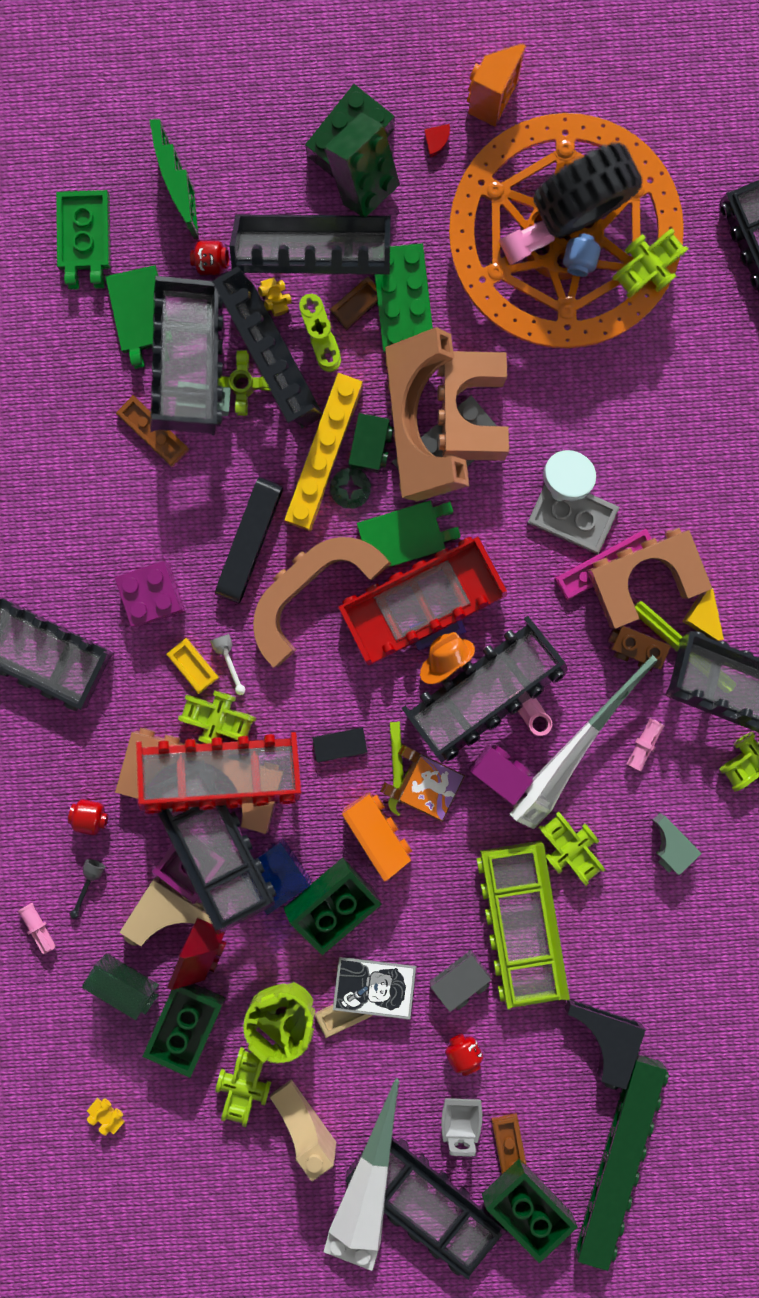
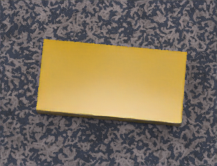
(192, 665)

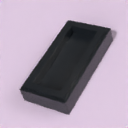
(340, 744)

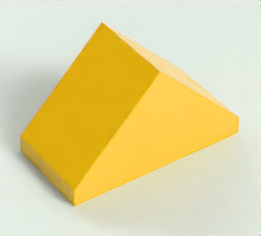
(704, 616)

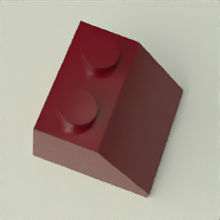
(198, 955)

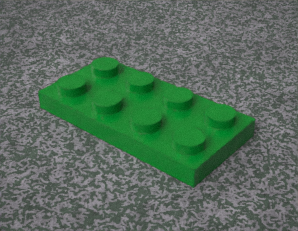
(403, 295)

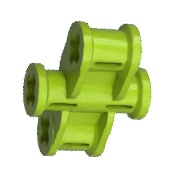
(650, 263)
(316, 323)
(208, 715)
(745, 766)
(572, 848)
(242, 1087)

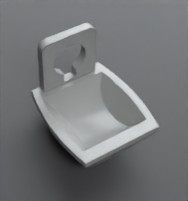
(461, 1124)

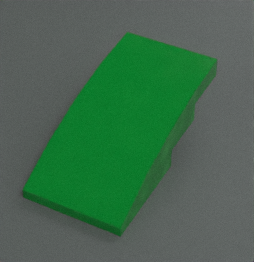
(176, 179)

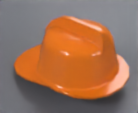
(445, 657)

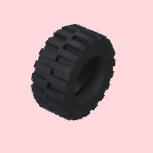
(587, 189)

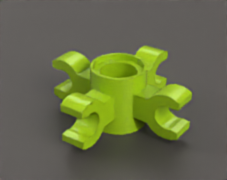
(255, 383)

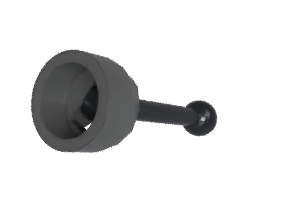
(92, 871)

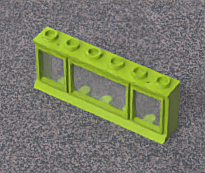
(523, 924)

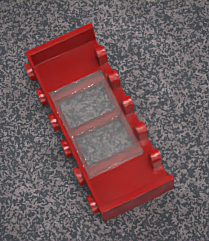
(422, 600)

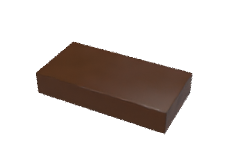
(355, 303)

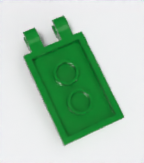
(83, 235)
(132, 308)
(408, 532)

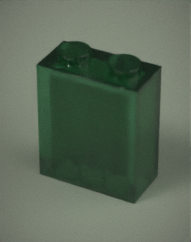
(121, 986)

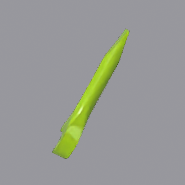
(397, 762)

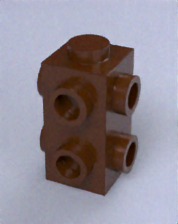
(635, 645)

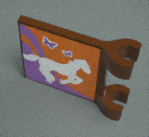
(426, 785)

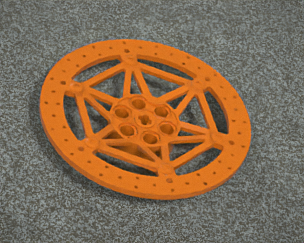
(547, 264)

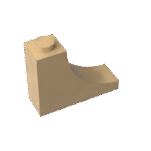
(157, 909)
(311, 1138)

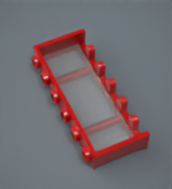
(218, 774)

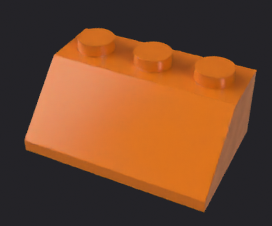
(494, 83)
(377, 835)

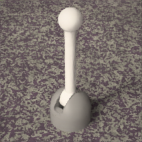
(222, 646)

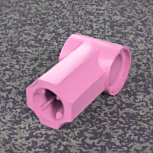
(522, 243)
(531, 710)

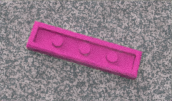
(578, 580)

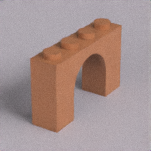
(459, 436)
(675, 551)

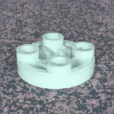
(569, 476)

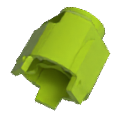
(289, 1029)

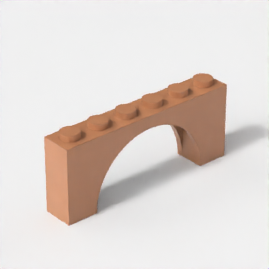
(409, 368)
(253, 817)

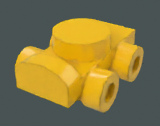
(273, 297)
(102, 1112)

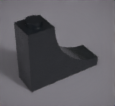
(617, 1041)

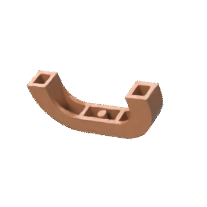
(289, 583)

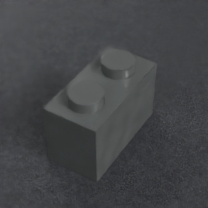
(460, 981)

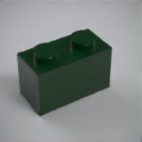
(370, 442)

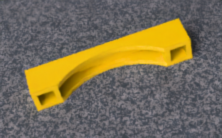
(323, 452)

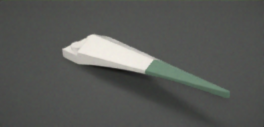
(555, 774)
(359, 1220)

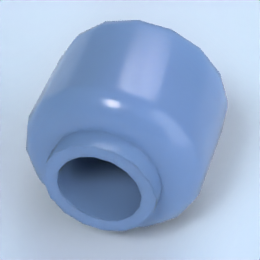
(581, 255)

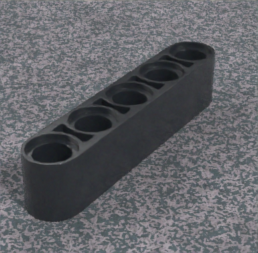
(249, 540)

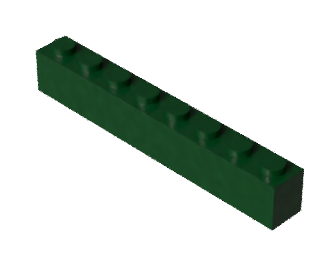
(620, 1164)

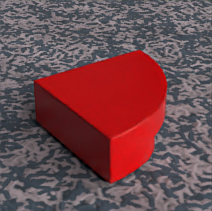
(436, 138)

